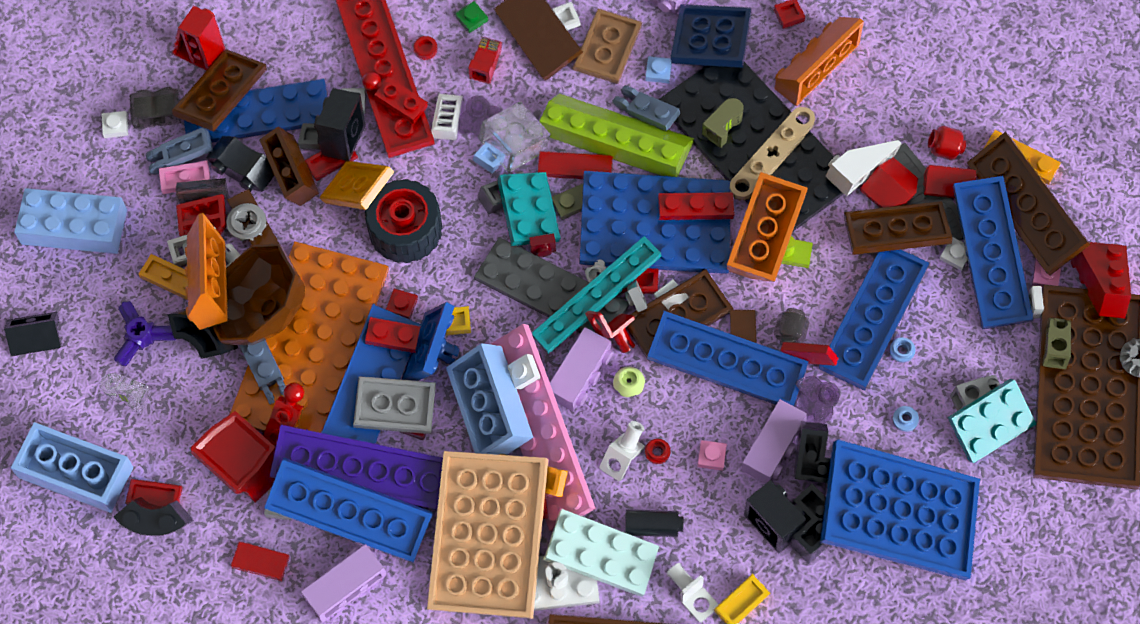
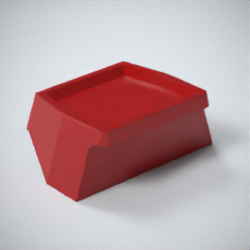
(237, 456)

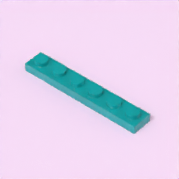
(596, 294)

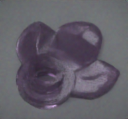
(473, 119)
(812, 398)

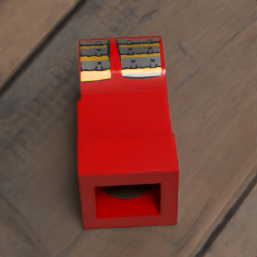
(485, 60)

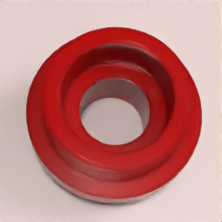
(661, 444)

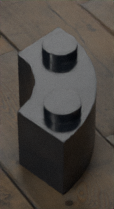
(241, 164)
(203, 340)
(151, 519)

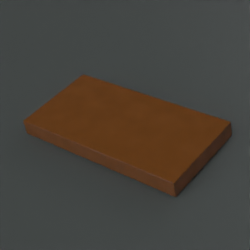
(539, 34)
(219, 90)
(897, 228)
(704, 305)

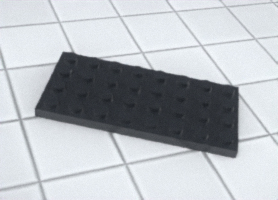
(762, 115)

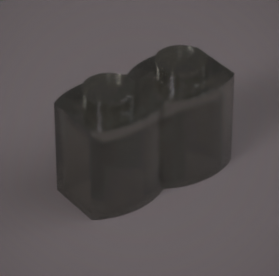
(154, 108)

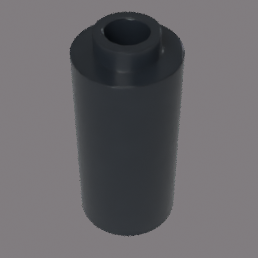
(653, 523)

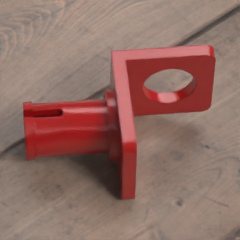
(614, 329)

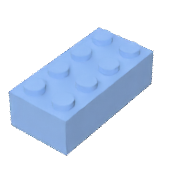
(71, 221)
(489, 401)
(72, 467)

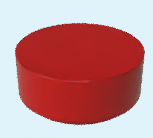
(425, 47)

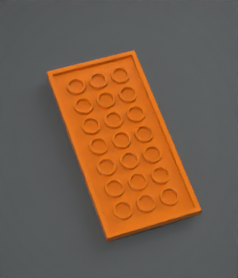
(320, 336)

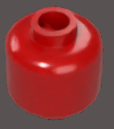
(946, 142)

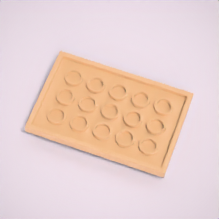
(488, 534)

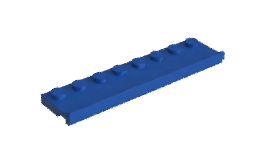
(364, 362)

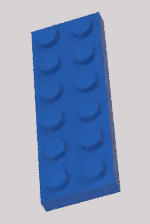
(271, 108)
(992, 252)
(875, 316)
(726, 359)
(348, 510)

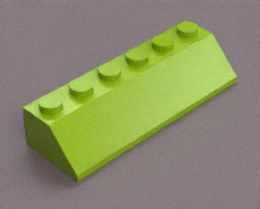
(616, 135)

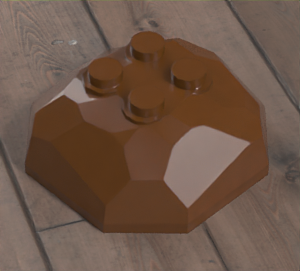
(260, 295)

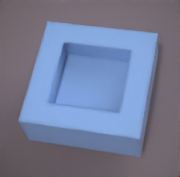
(658, 69)
(486, 159)

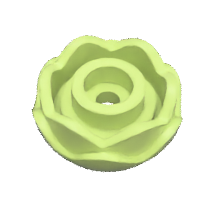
(630, 389)

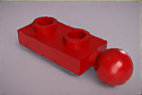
(395, 96)
(285, 411)

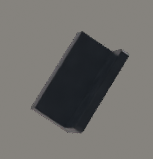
(33, 333)

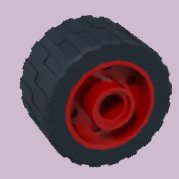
(404, 221)

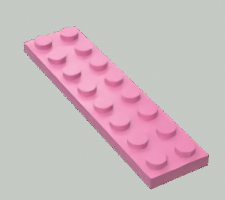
(548, 429)

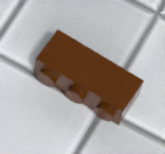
(289, 166)

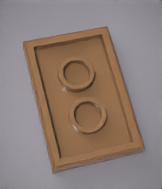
(607, 46)

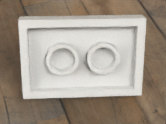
(562, 587)

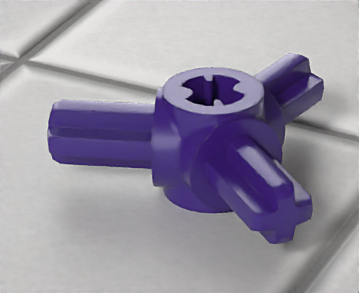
(139, 333)

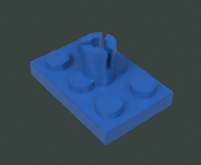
(432, 344)

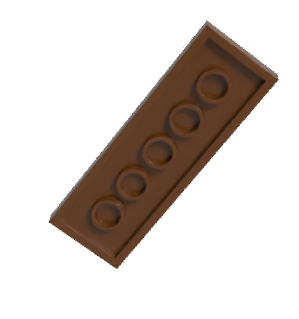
(1033, 207)

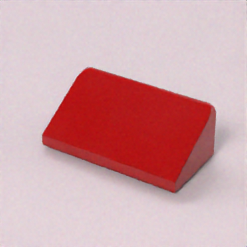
(940, 179)

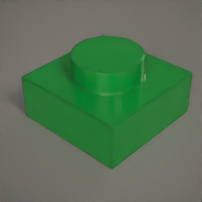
(471, 17)

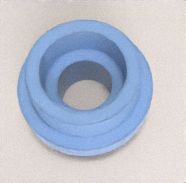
(905, 343)
(905, 425)

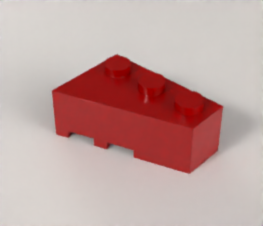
(199, 38)
(1106, 276)

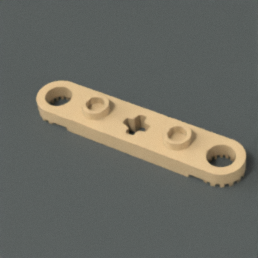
(784, 141)

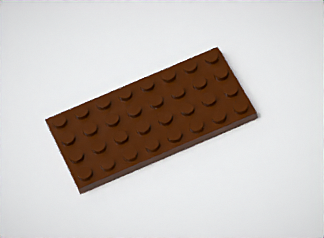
(1092, 408)

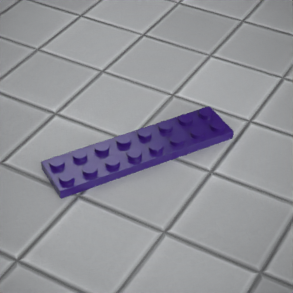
(385, 469)

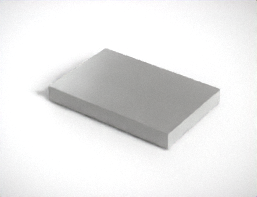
(394, 405)

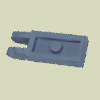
(647, 108)
(180, 150)
(263, 368)

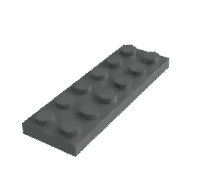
(537, 282)

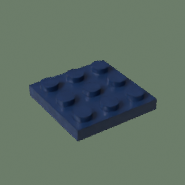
(711, 35)

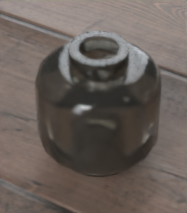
(791, 326)

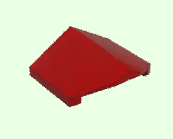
(890, 184)
(212, 207)

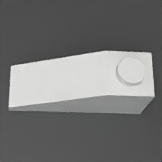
(858, 165)

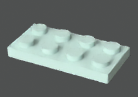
(601, 552)

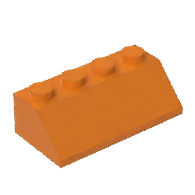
(819, 58)
(766, 228)
(206, 275)

